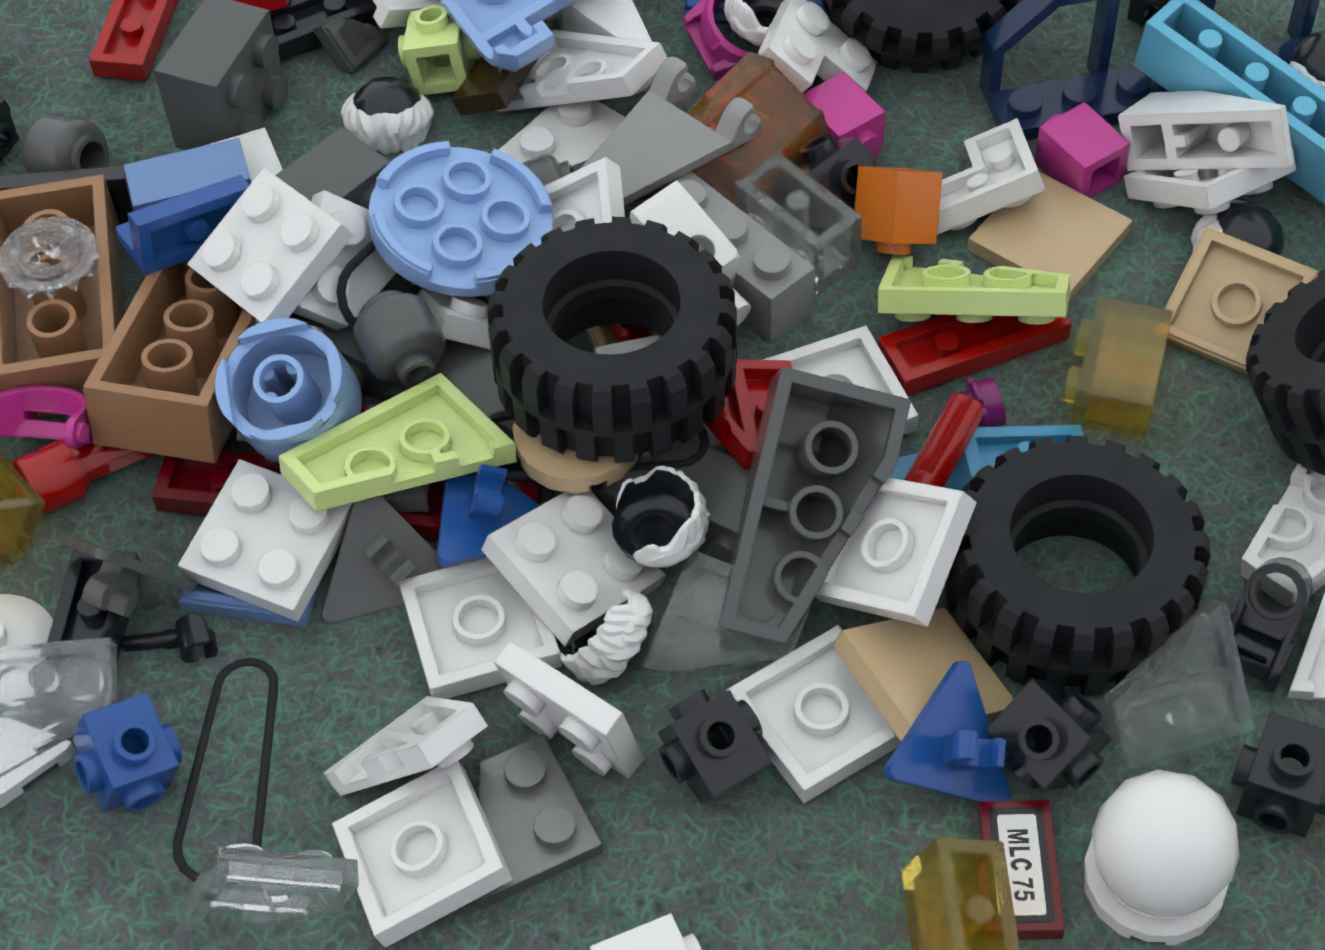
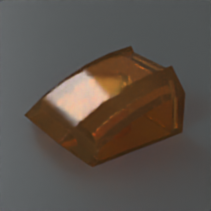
(785, 114)

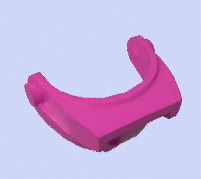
(709, 42)
(20, 414)

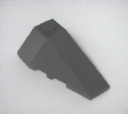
(809, 483)

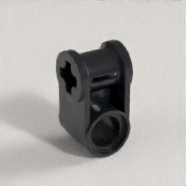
(1268, 632)

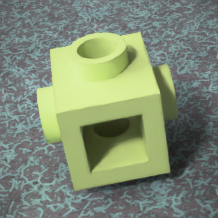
(435, 51)

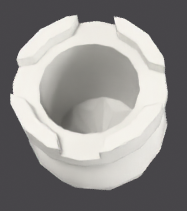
(1161, 857)

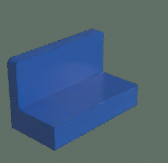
(178, 226)

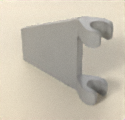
(664, 142)

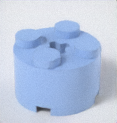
(285, 386)

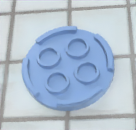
(456, 216)

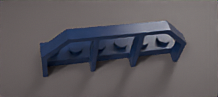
(1102, 90)

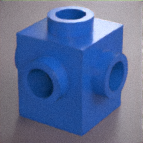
(126, 754)

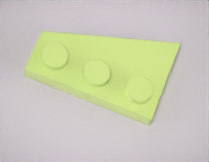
(974, 298)
(397, 446)

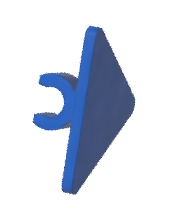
(474, 509)
(950, 746)

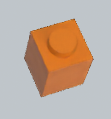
(898, 207)

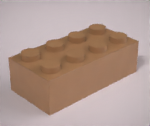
(61, 337)
(161, 367)

